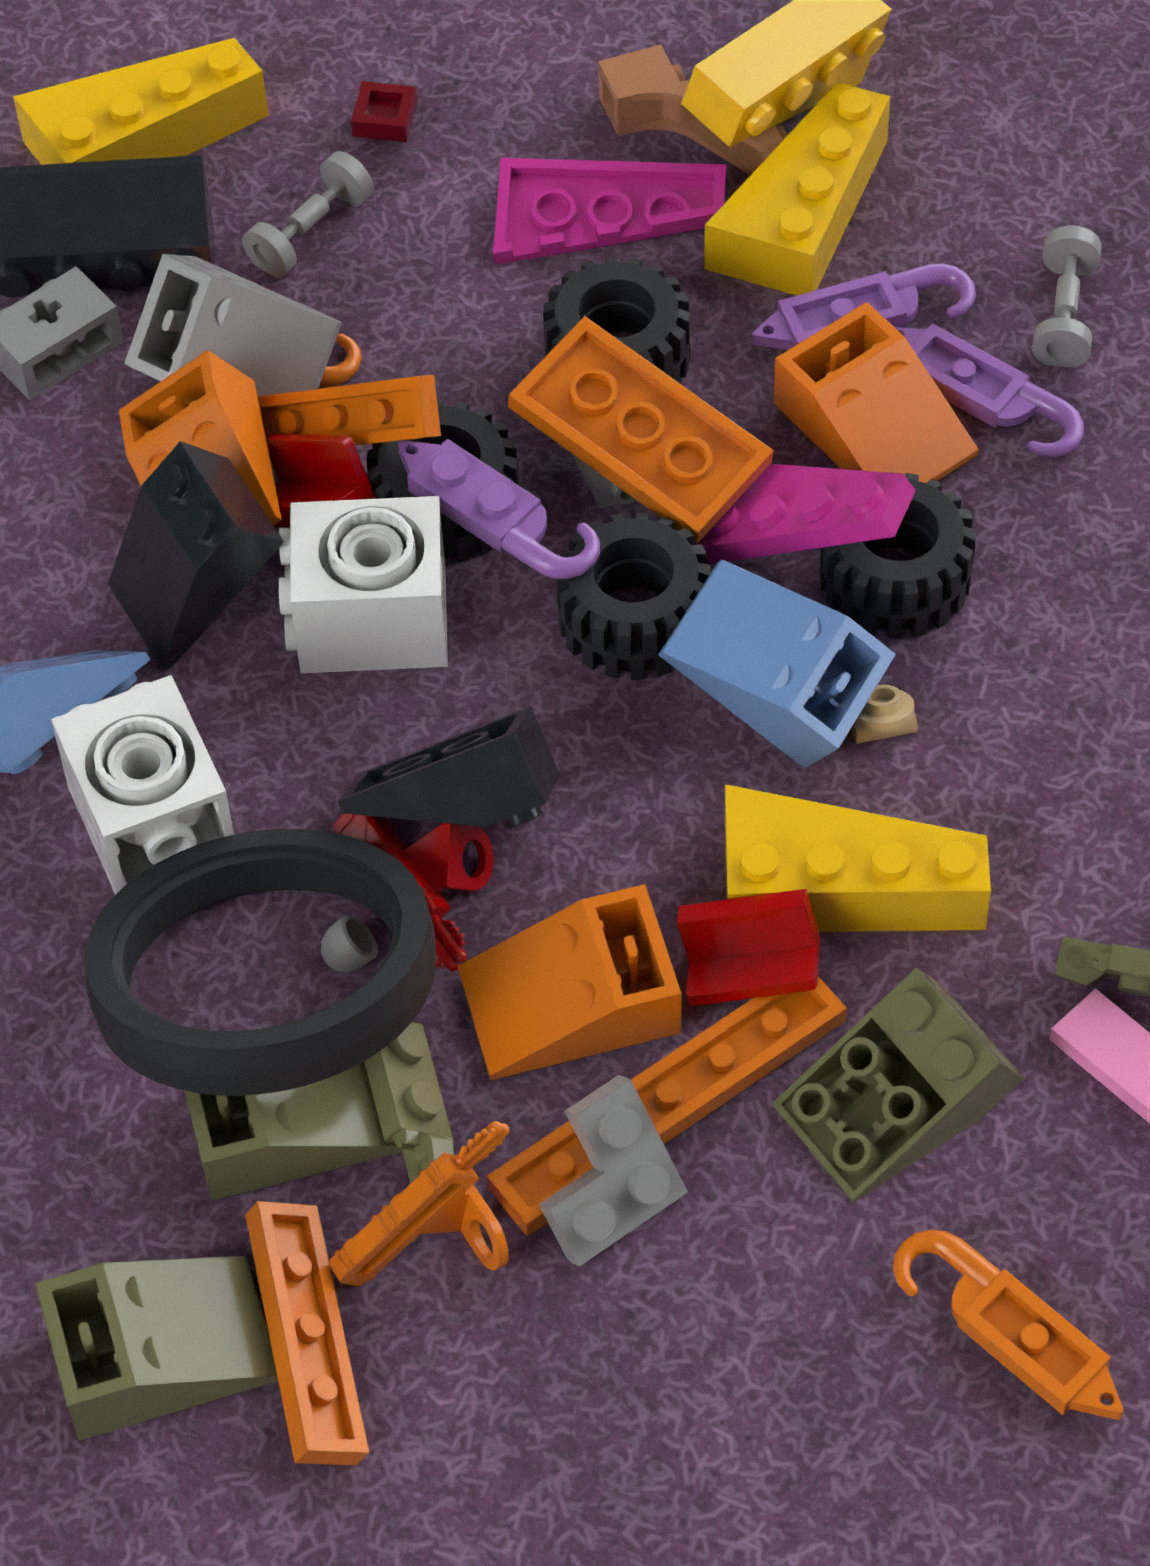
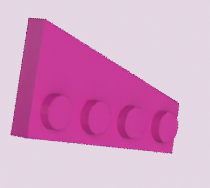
(592, 204)
(807, 510)

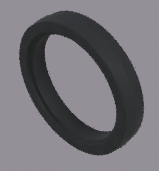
(277, 1055)

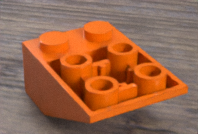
(870, 400)
(208, 408)
(574, 985)

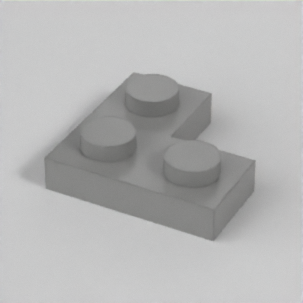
(628, 1177)

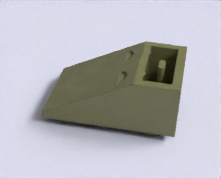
(896, 1086)
(286, 1133)
(154, 1338)

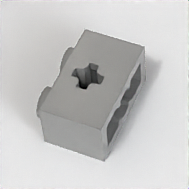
(56, 332)

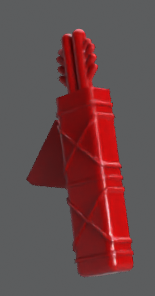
(436, 865)

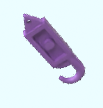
(891, 295)
(992, 388)
(491, 506)

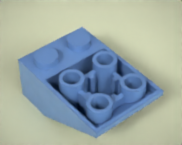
(778, 661)
(50, 687)

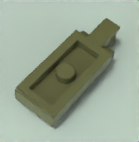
(1087, 962)
(410, 1100)

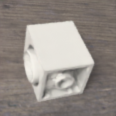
(365, 584)
(141, 778)

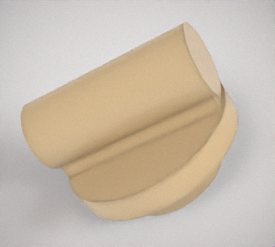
(885, 715)

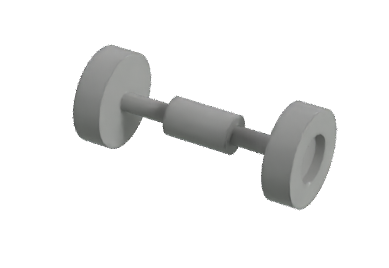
(343, 178)
(1063, 339)

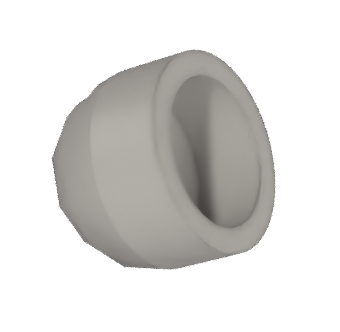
(348, 945)

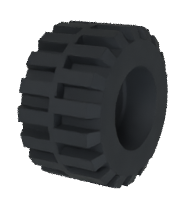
(626, 300)
(472, 433)
(637, 556)
(911, 591)

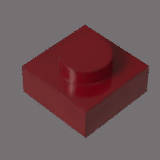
(384, 111)

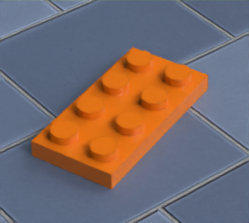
(640, 428)

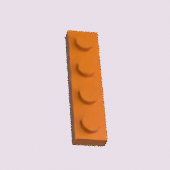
(363, 411)
(306, 1334)

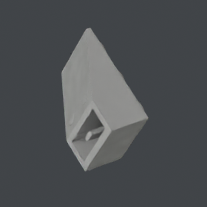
(243, 323)

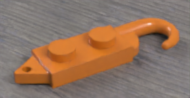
(1017, 1327)

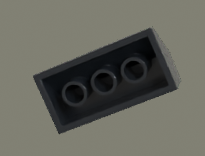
(103, 219)

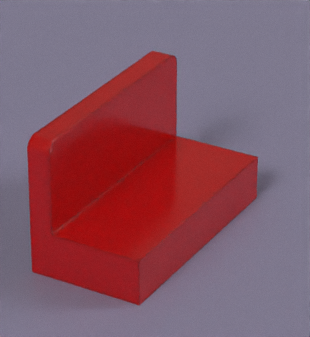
(316, 470)
(750, 947)

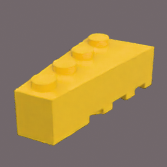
(785, 65)
(145, 108)
(802, 196)
(856, 864)

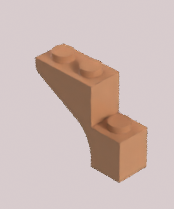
(647, 94)

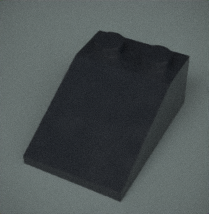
(189, 549)
(464, 780)

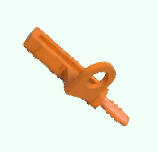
(435, 1202)

